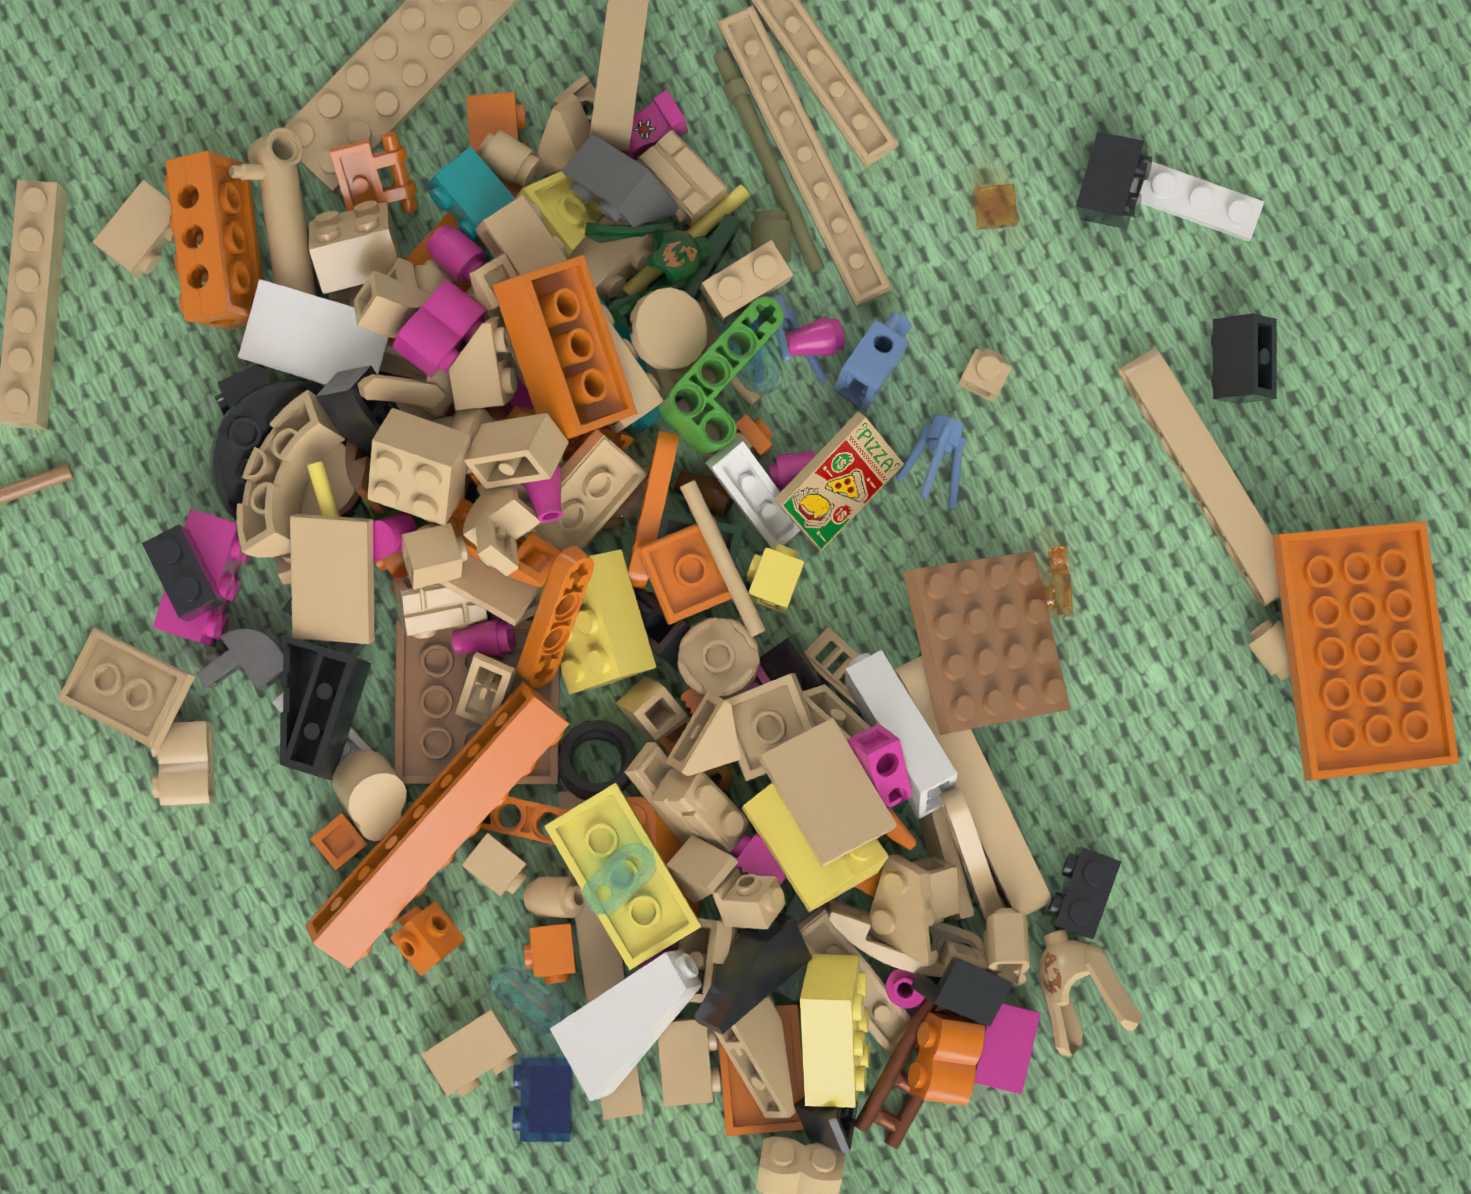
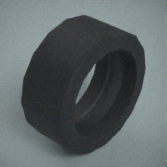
(587, 731)

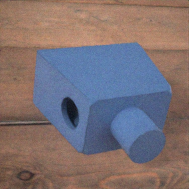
(873, 361)

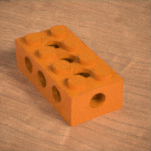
(228, 238)

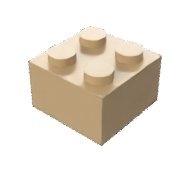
(353, 245)
(418, 466)

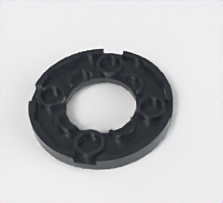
(241, 432)

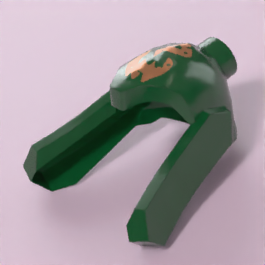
(675, 254)

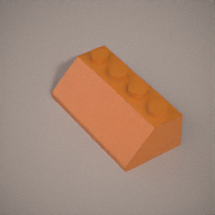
(565, 347)

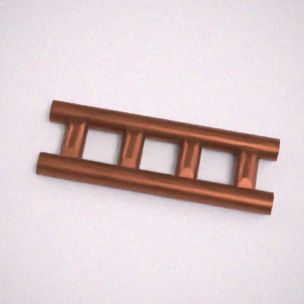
(893, 1076)

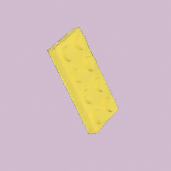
(658, 910)

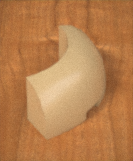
(279, 475)

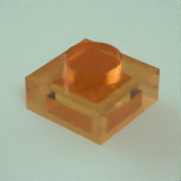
(995, 206)

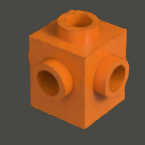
(426, 937)

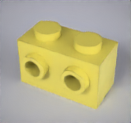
(774, 577)

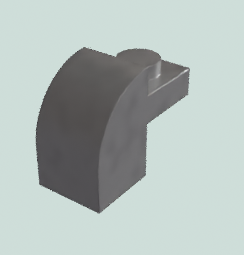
(248, 649)

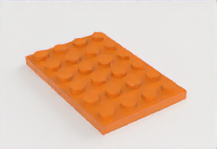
(1365, 650)

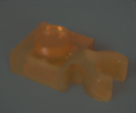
(1059, 593)

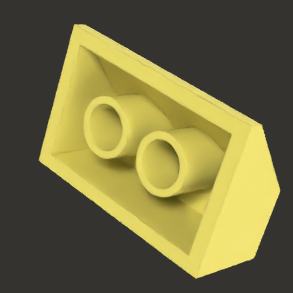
(797, 861)

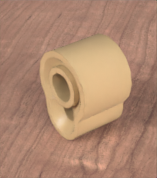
(370, 792)

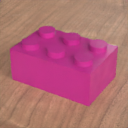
(223, 555)

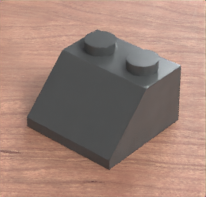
(617, 184)

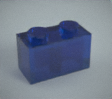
(544, 1100)

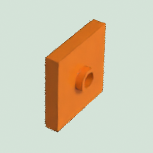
(683, 573)

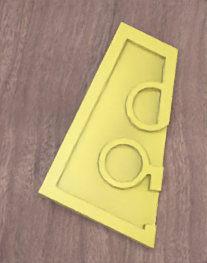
(562, 211)

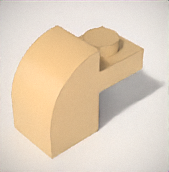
(389, 299)
(496, 523)

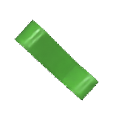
(725, 366)

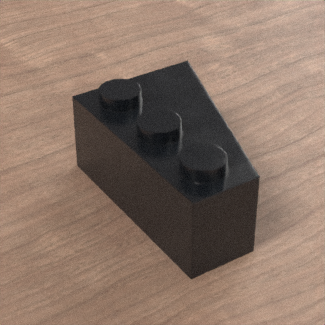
(318, 705)

